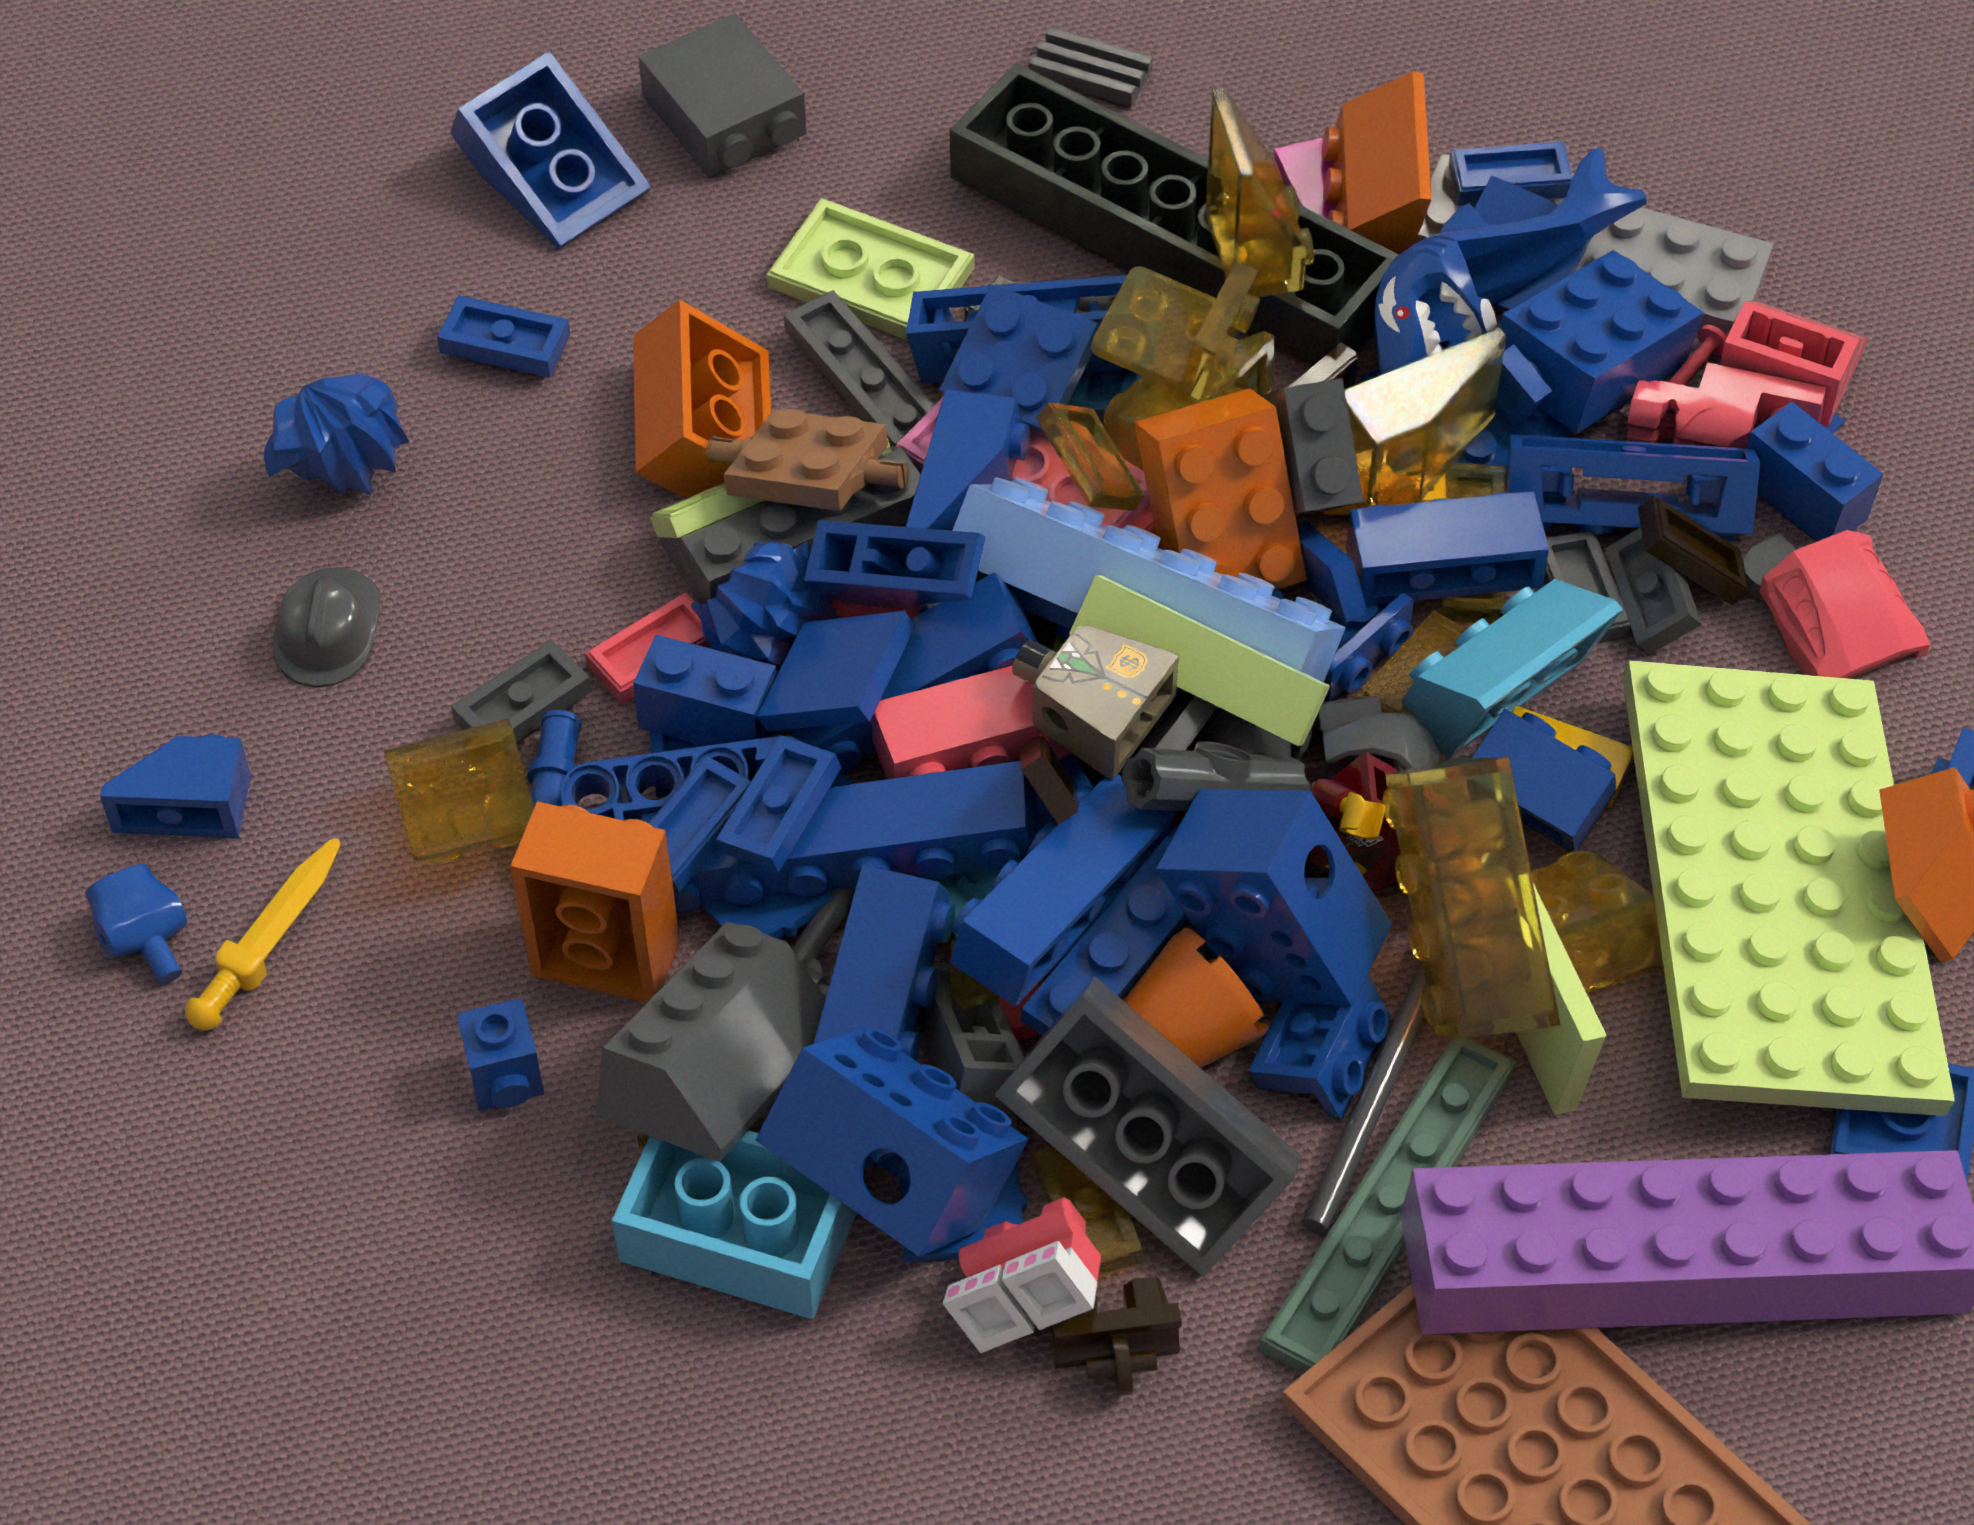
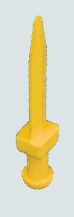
(243, 963)

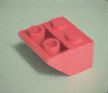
(1794, 349)

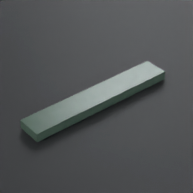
(1369, 1230)

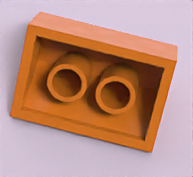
(1380, 163)
(689, 386)

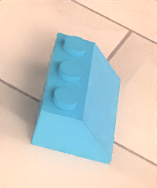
(1507, 661)

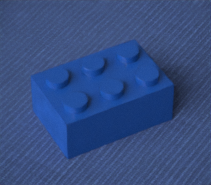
(1601, 337)

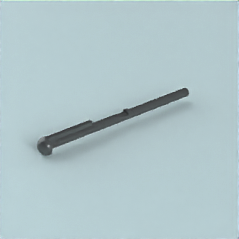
(1367, 1110)

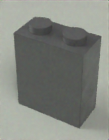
(722, 95)
(1317, 446)

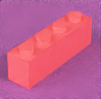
(956, 725)

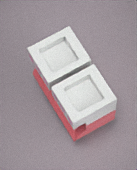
(1025, 1277)

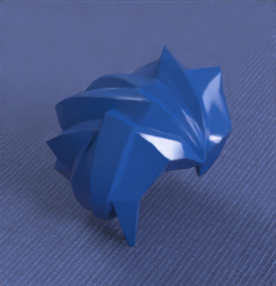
(337, 432)
(764, 604)

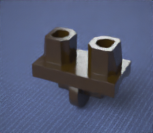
(1122, 1339)

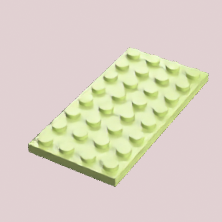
(1779, 894)

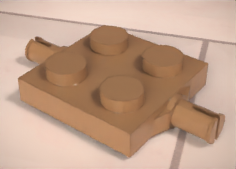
(807, 460)

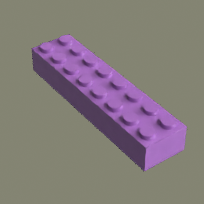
(1689, 1241)

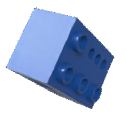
(1245, 892)
(871, 1104)

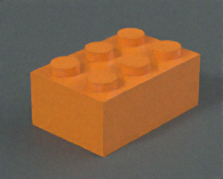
(1223, 486)
(596, 901)

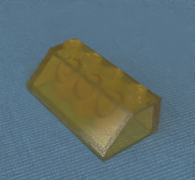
(1470, 898)

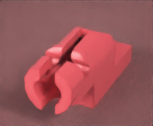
(1719, 411)

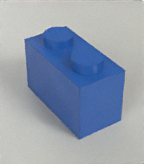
(1812, 474)
(701, 693)
(1555, 786)

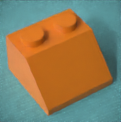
(1933, 856)

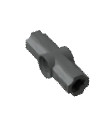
(1173, 777)

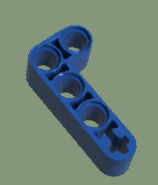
(626, 778)

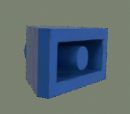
(182, 790)

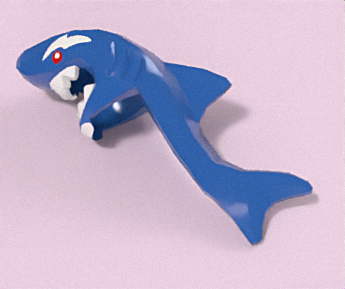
(1447, 283)

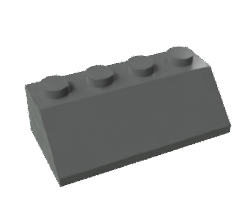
(712, 551)
(712, 1044)
(1149, 1127)

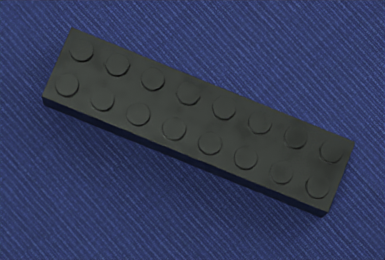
(1146, 206)

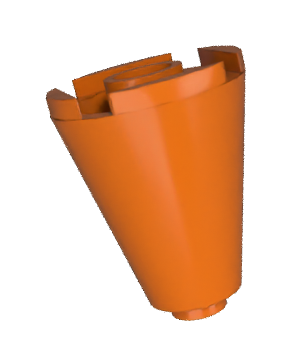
(1196, 1001)

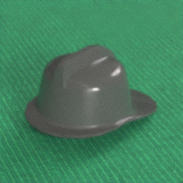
(326, 626)

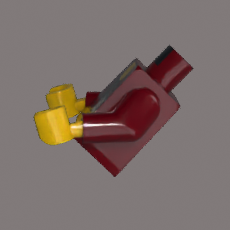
(1358, 816)

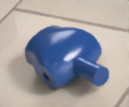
(137, 914)

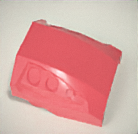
(1841, 608)

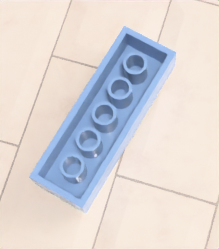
(1062, 547)

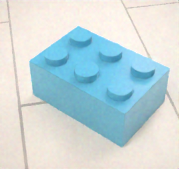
(732, 1224)

